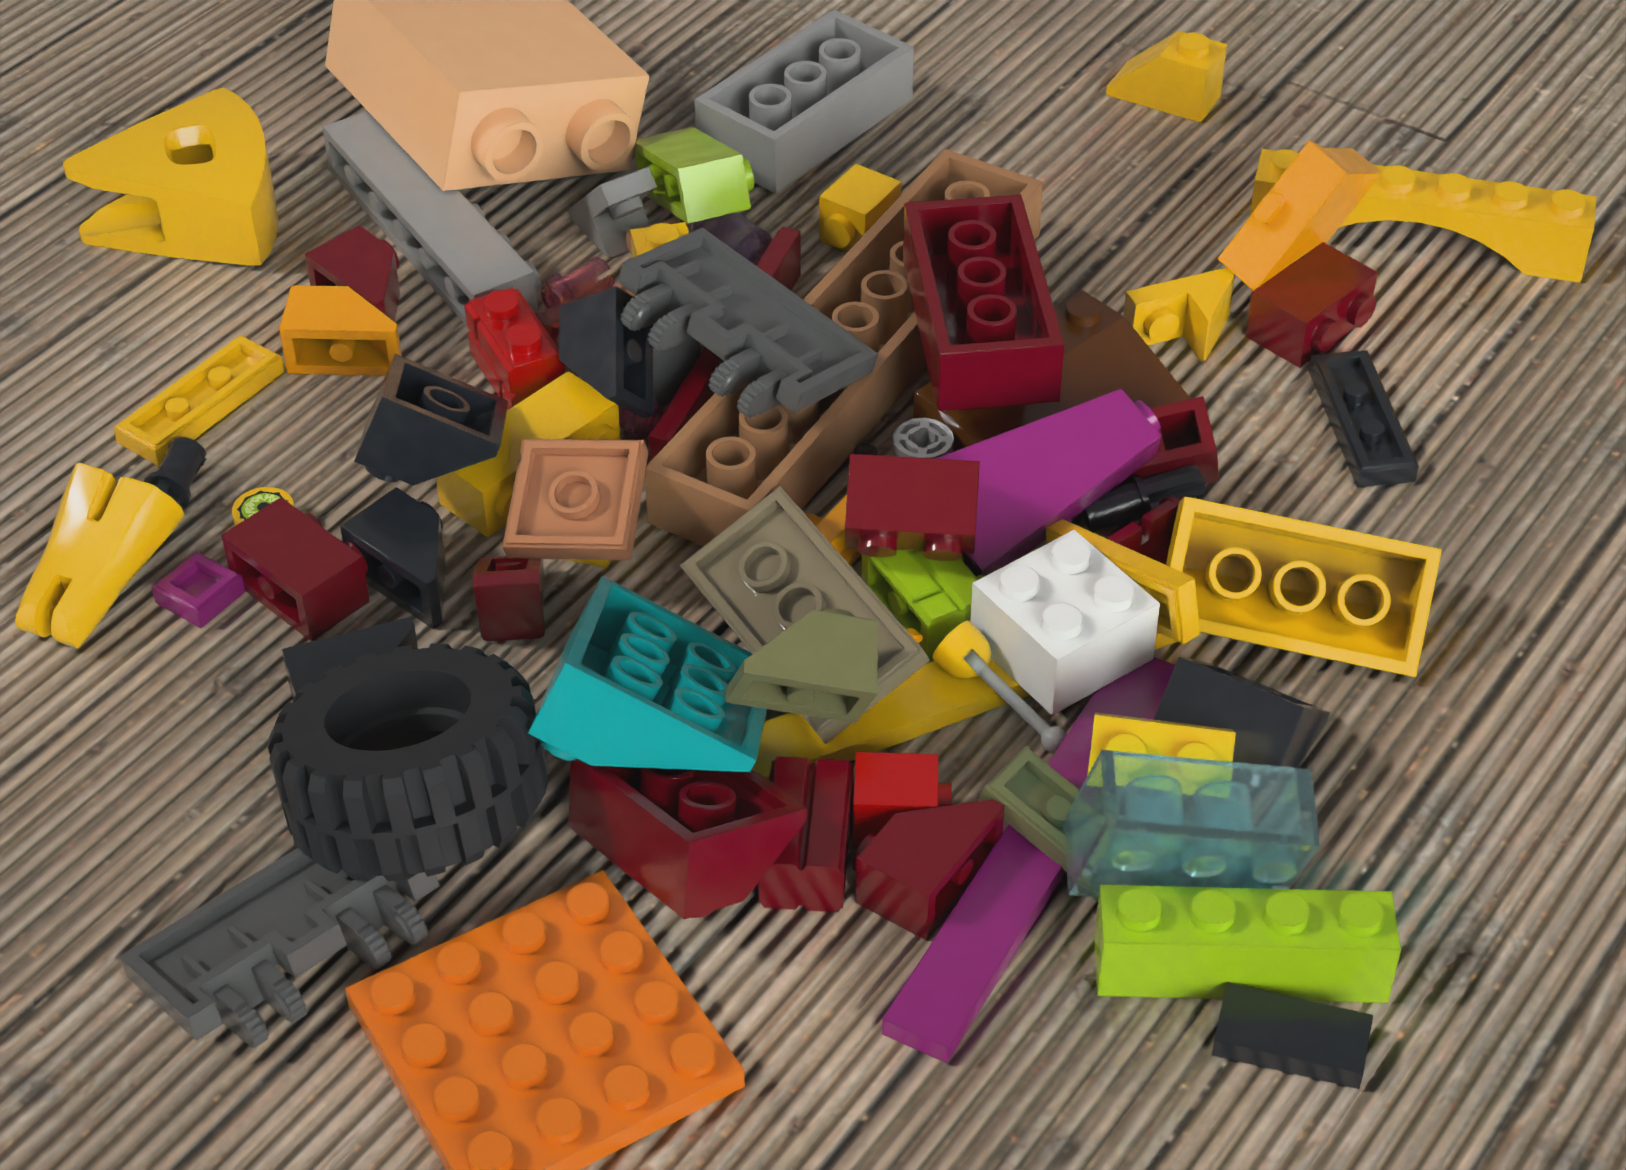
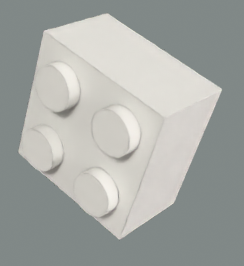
(1064, 621)

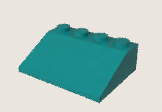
(646, 691)

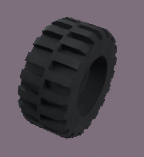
(408, 761)

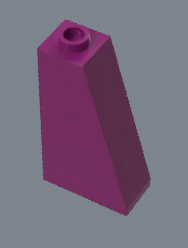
(1053, 472)

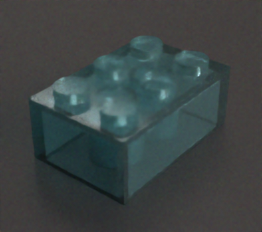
(1189, 824)

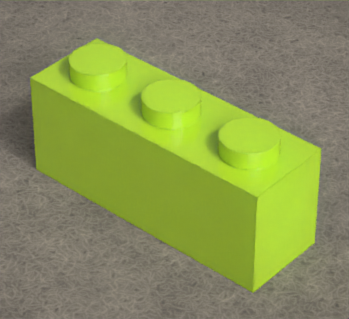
(695, 174)

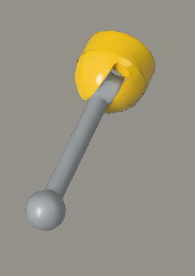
(967, 654)

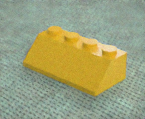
(1306, 585)

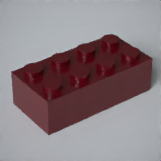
(982, 303)

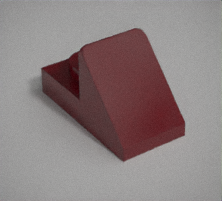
(509, 598)

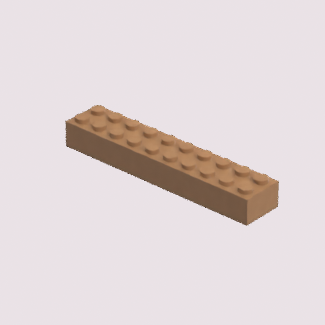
(731, 462)

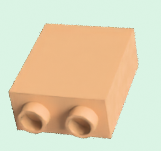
(490, 87)

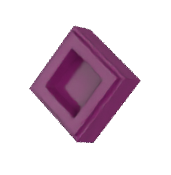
(198, 589)

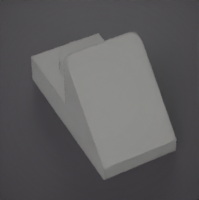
(613, 210)

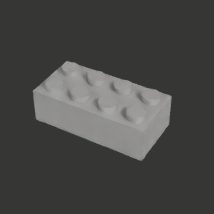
(808, 97)

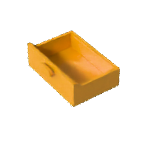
(1299, 212)

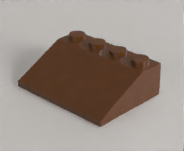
(1098, 358)

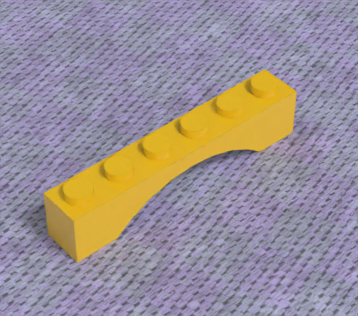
(1532, 227)

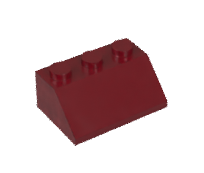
(685, 833)

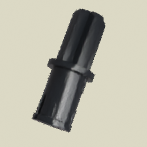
(178, 469)
(1141, 496)

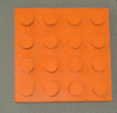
(544, 1036)

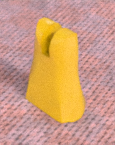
(93, 551)

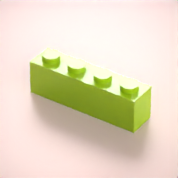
(1259, 938)

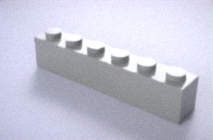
(431, 227)

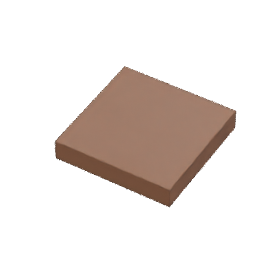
(576, 499)

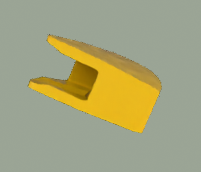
(190, 182)

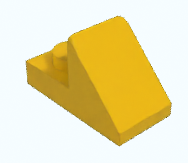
(1183, 307)

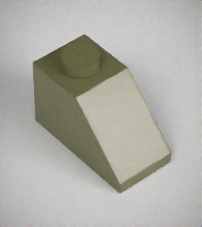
(813, 668)

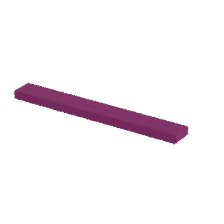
(1004, 895)

